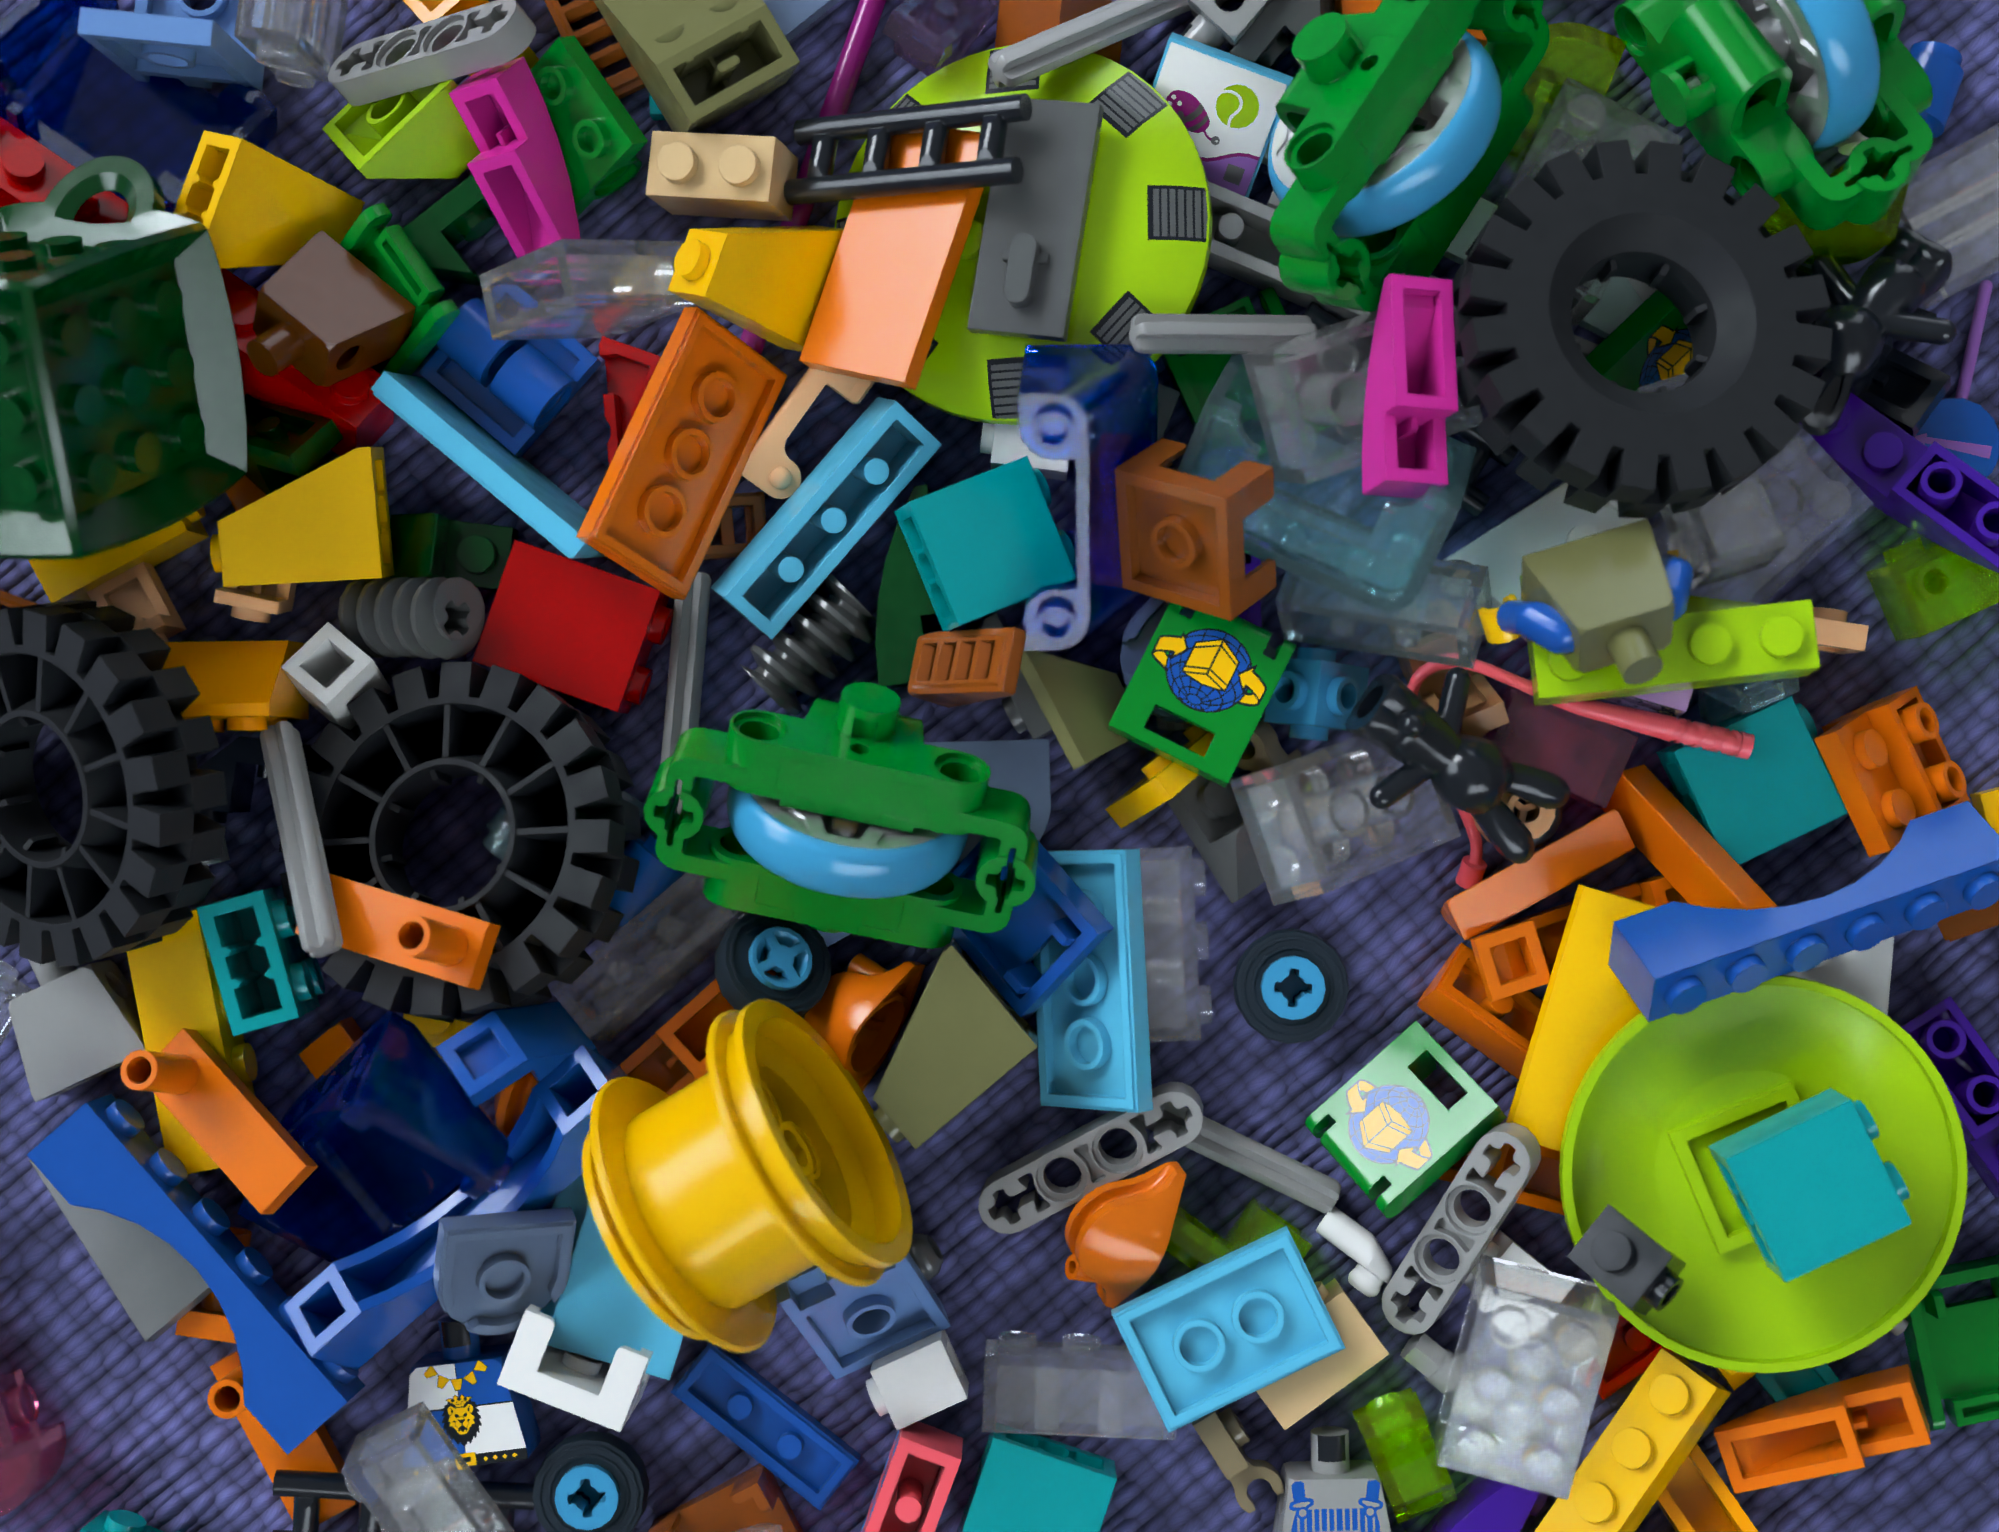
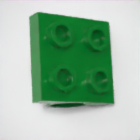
(590, 122)

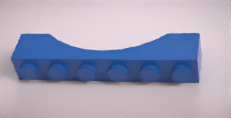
(1694, 953)
(113, 1166)
(382, 1289)

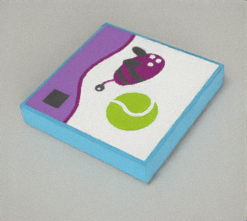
(1224, 107)

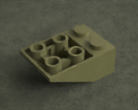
(701, 54)

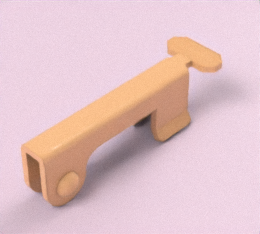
(768, 462)

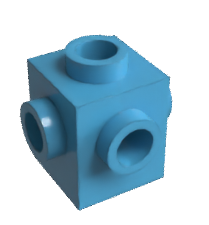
(1316, 694)

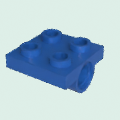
(507, 384)

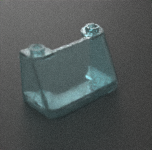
(1327, 529)

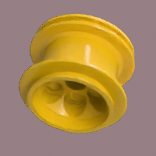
(744, 1179)

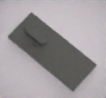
(1038, 225)
(141, 1268)

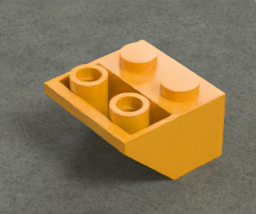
(240, 682)

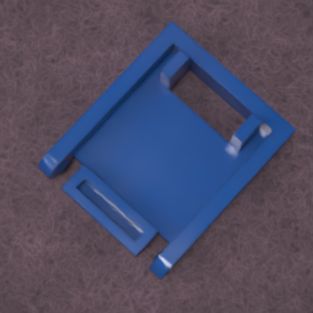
(1054, 910)

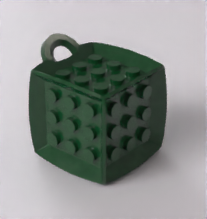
(111, 369)

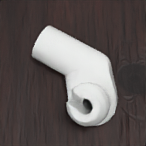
(1361, 1246)

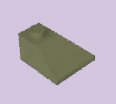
(1076, 703)

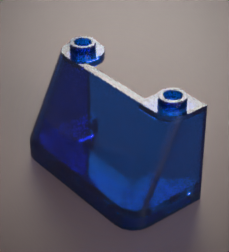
(91, 108)
(1100, 411)
(386, 1142)

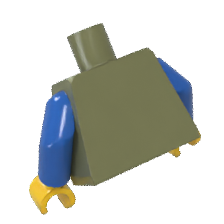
(1598, 602)

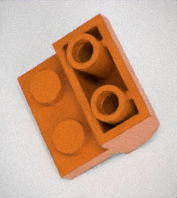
(1890, 767)

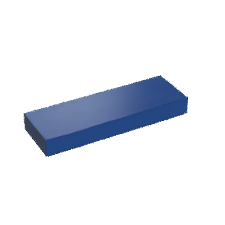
(766, 1424)

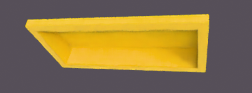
(1577, 1015)

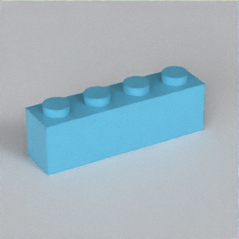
(826, 515)

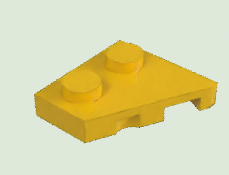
(1161, 781)

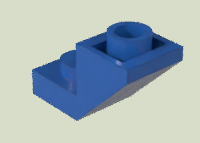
(509, 1046)

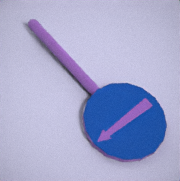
(1960, 423)

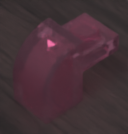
(27, 1453)

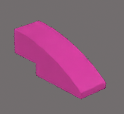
(519, 156)
(1409, 388)

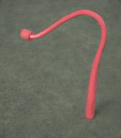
(1649, 723)

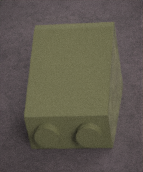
(950, 1051)

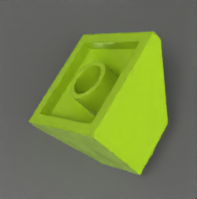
(406, 135)

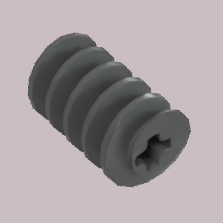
(412, 616)
(811, 646)

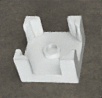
(573, 1381)

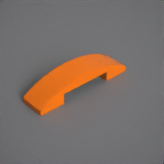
(1524, 951)

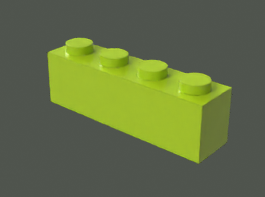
(1710, 647)

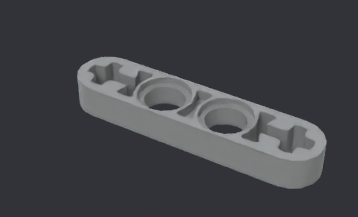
(432, 52)
(1094, 1164)
(1463, 1232)

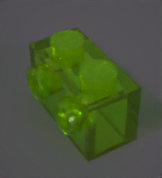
(1929, 588)

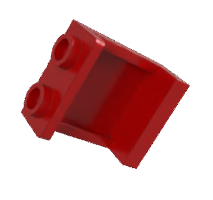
(574, 628)

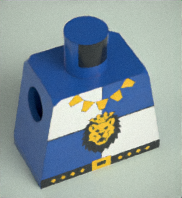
(464, 1397)

